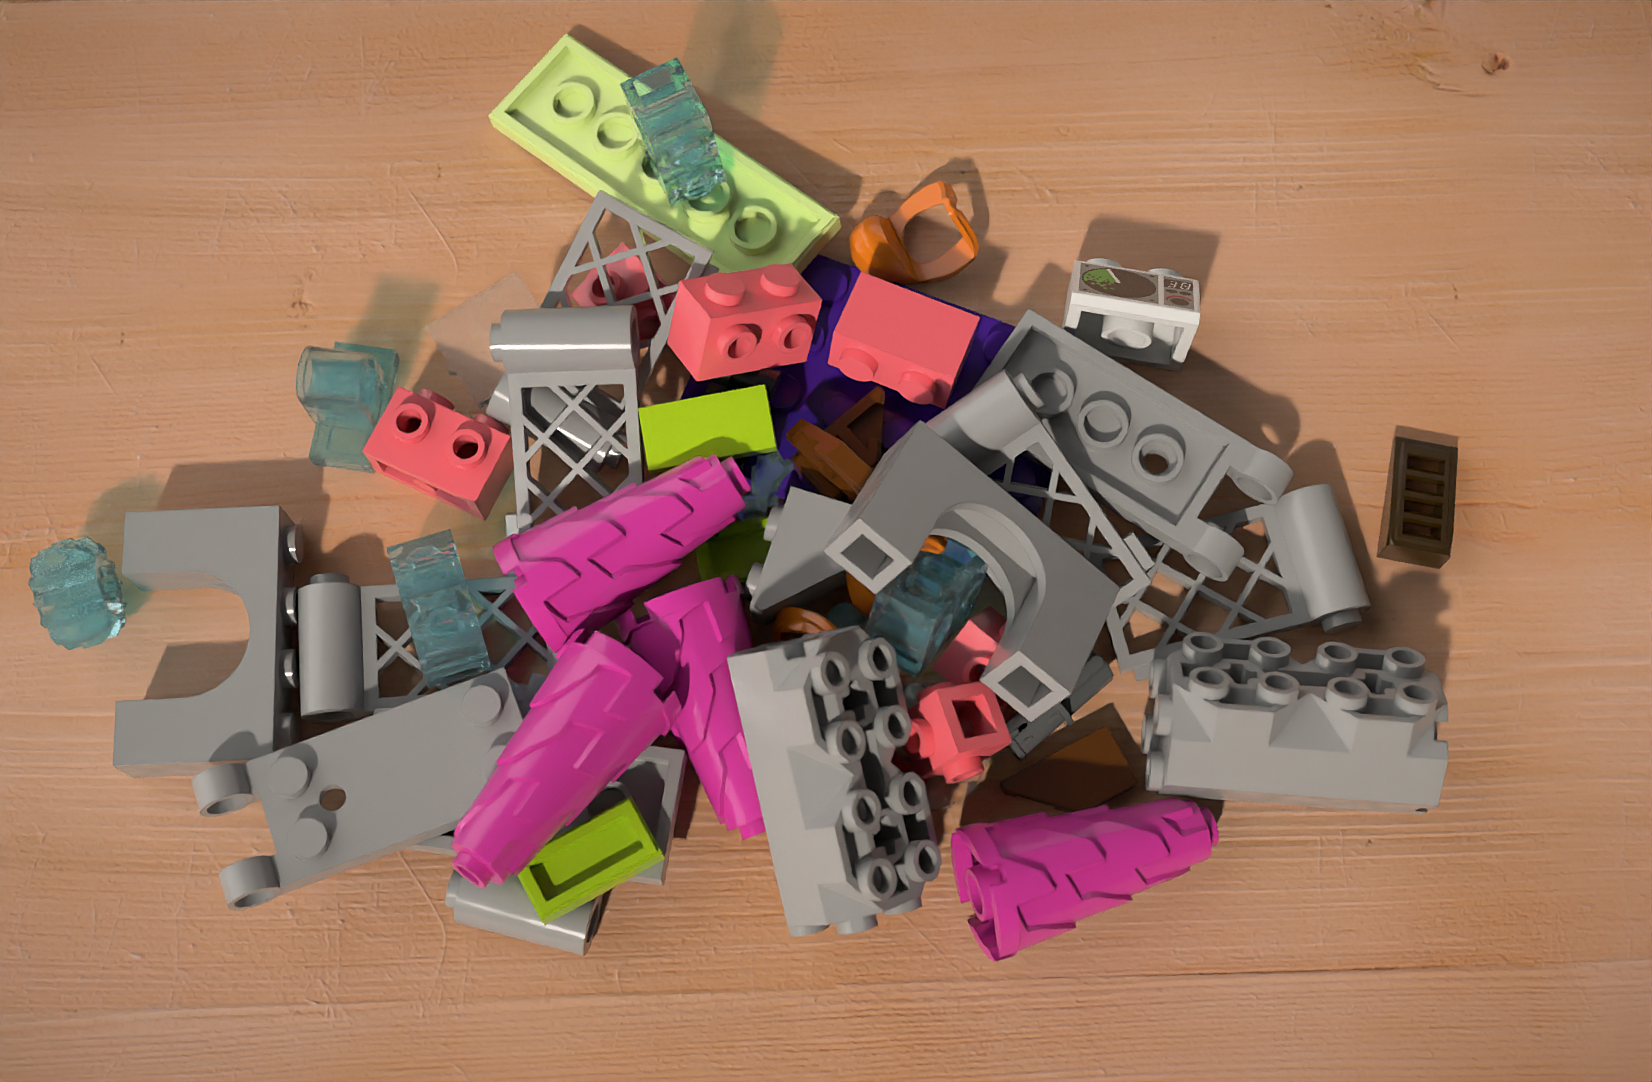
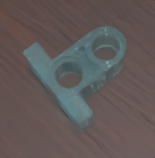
(345, 397)

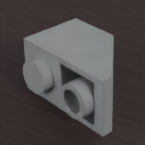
(795, 565)

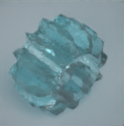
(77, 593)

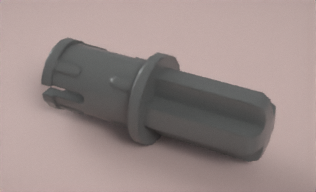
(1028, 734)

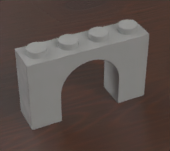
(1049, 588)
(249, 713)

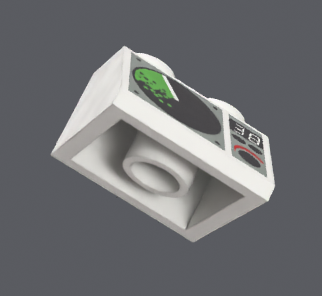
(1133, 312)

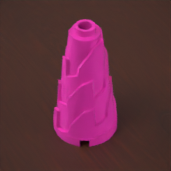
(597, 559)
(688, 645)
(576, 738)
(1045, 873)

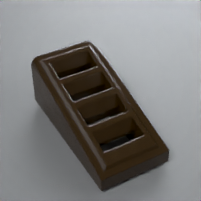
(1410, 547)

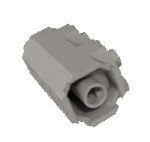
(1314, 734)
(837, 814)

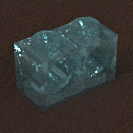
(674, 132)
(927, 604)
(439, 608)

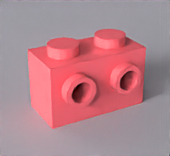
(743, 321)
(902, 341)
(442, 451)

